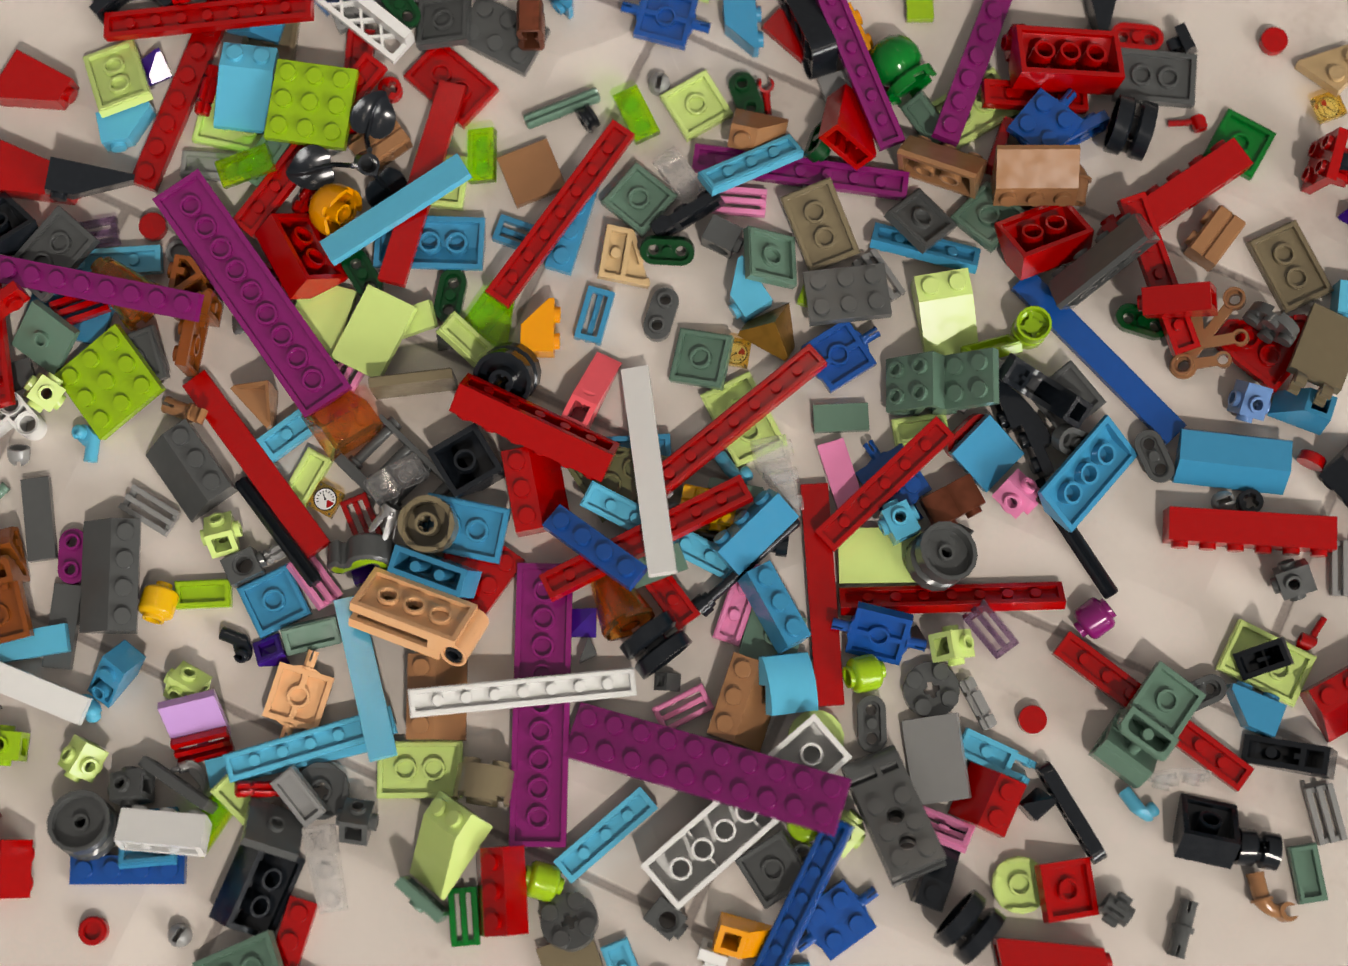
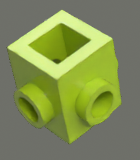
(13, 745)

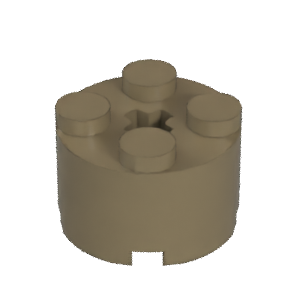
(418, 512)
(483, 782)

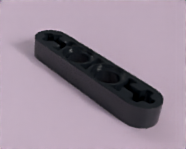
(1071, 812)

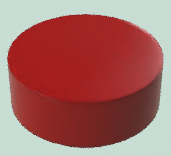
(1273, 41)
(153, 226)
(1311, 460)
(1032, 719)
(93, 930)

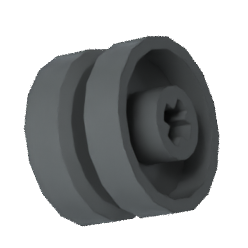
(941, 556)
(83, 825)

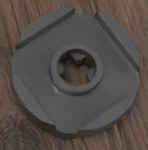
(1271, 325)
(917, 681)
(334, 781)
(554, 915)

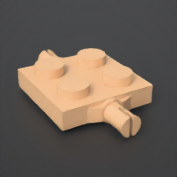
(298, 695)

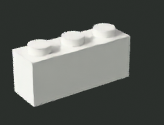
(163, 831)

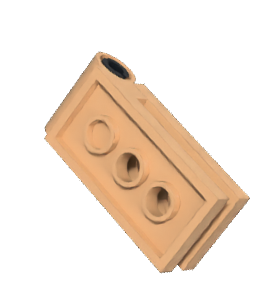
(417, 617)

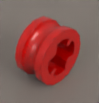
(387, 82)

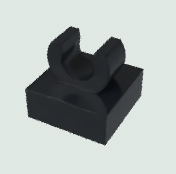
(1182, 41)

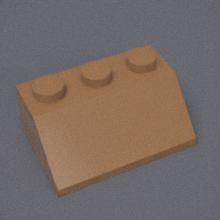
(942, 165)
(1035, 175)
(430, 672)
(741, 706)

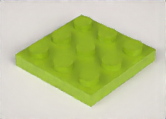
(311, 104)
(110, 382)

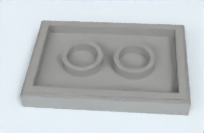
(936, 758)

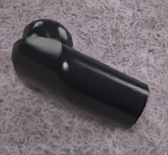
(240, 643)

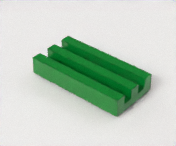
(464, 922)

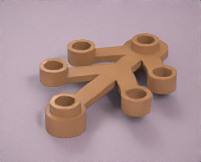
(1208, 340)

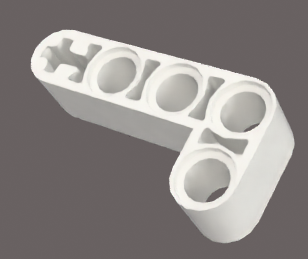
(20, 418)

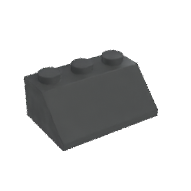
(190, 470)

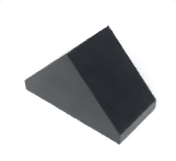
(1263, 658)

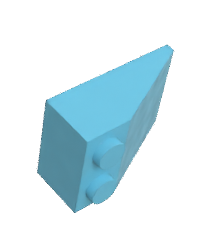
(244, 87)

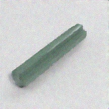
(561, 108)

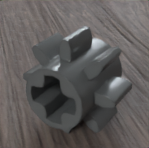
(1117, 909)

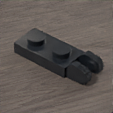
(687, 214)

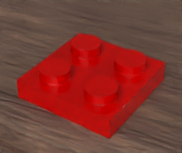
(1066, 890)

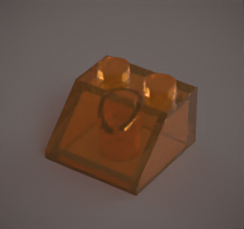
(344, 424)

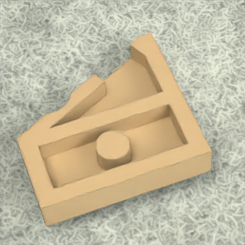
(1327, 69)
(621, 258)

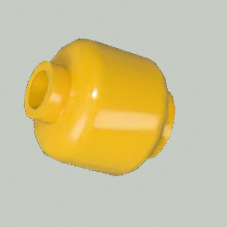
(158, 602)

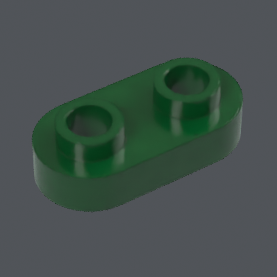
(399, 7)
(745, 96)
(816, 149)
(667, 250)
(363, 275)
(450, 296)
(1140, 325)

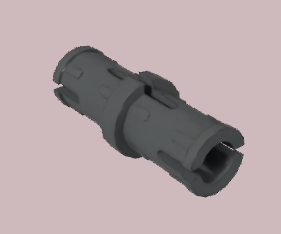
(1182, 928)

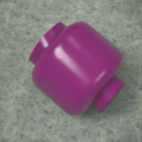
(1094, 618)

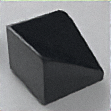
(1036, 804)

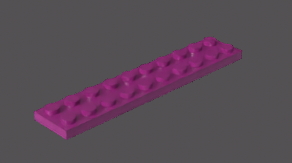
(252, 294)
(540, 731)
(708, 769)

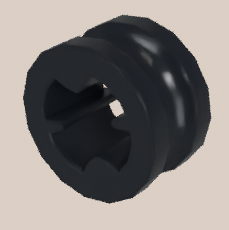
(587, 118)
(1257, 499)

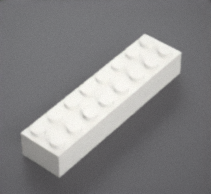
(725, 832)

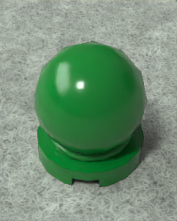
(900, 67)

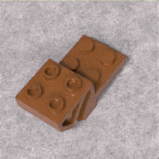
(188, 276)
(14, 611)

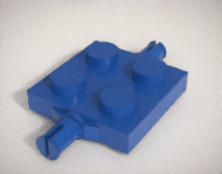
(666, 21)
(1046, 120)
(845, 354)
(911, 491)
(879, 633)
(839, 920)

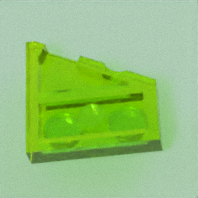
(491, 319)

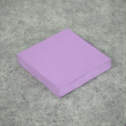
(192, 714)

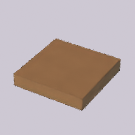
(531, 173)

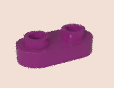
(70, 556)

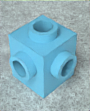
(898, 530)

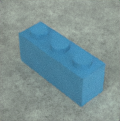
(753, 530)
(434, 571)
(774, 607)

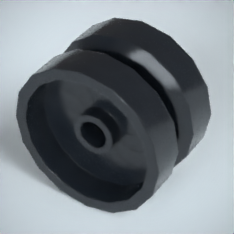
(1131, 126)
(510, 368)
(653, 641)
(969, 927)

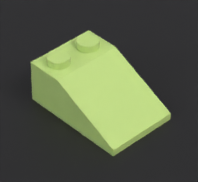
(945, 310)
(446, 843)

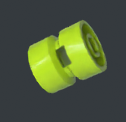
(1031, 326)

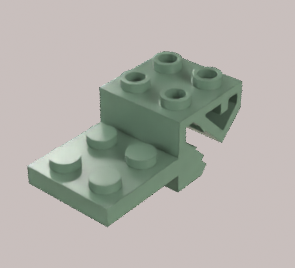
(942, 382)
(1147, 726)

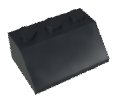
(255, 891)

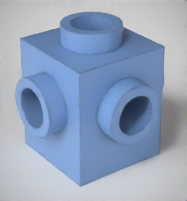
(1249, 401)

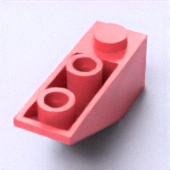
(591, 390)

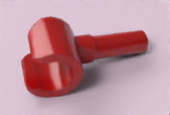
(766, 94)
(1197, 122)
(1308, 641)

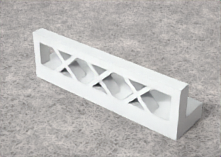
(377, 15)

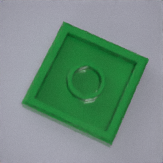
(1249, 134)

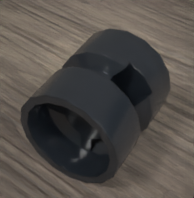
(1259, 849)

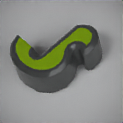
(359, 552)

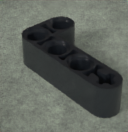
(814, 36)

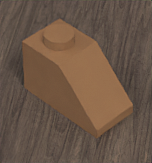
(754, 129)

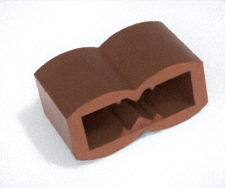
(530, 25)
(953, 501)

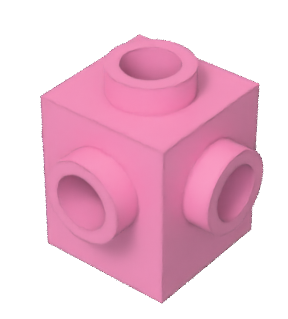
(1017, 494)

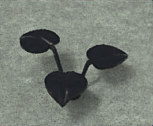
(371, 116)

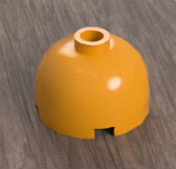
(333, 207)

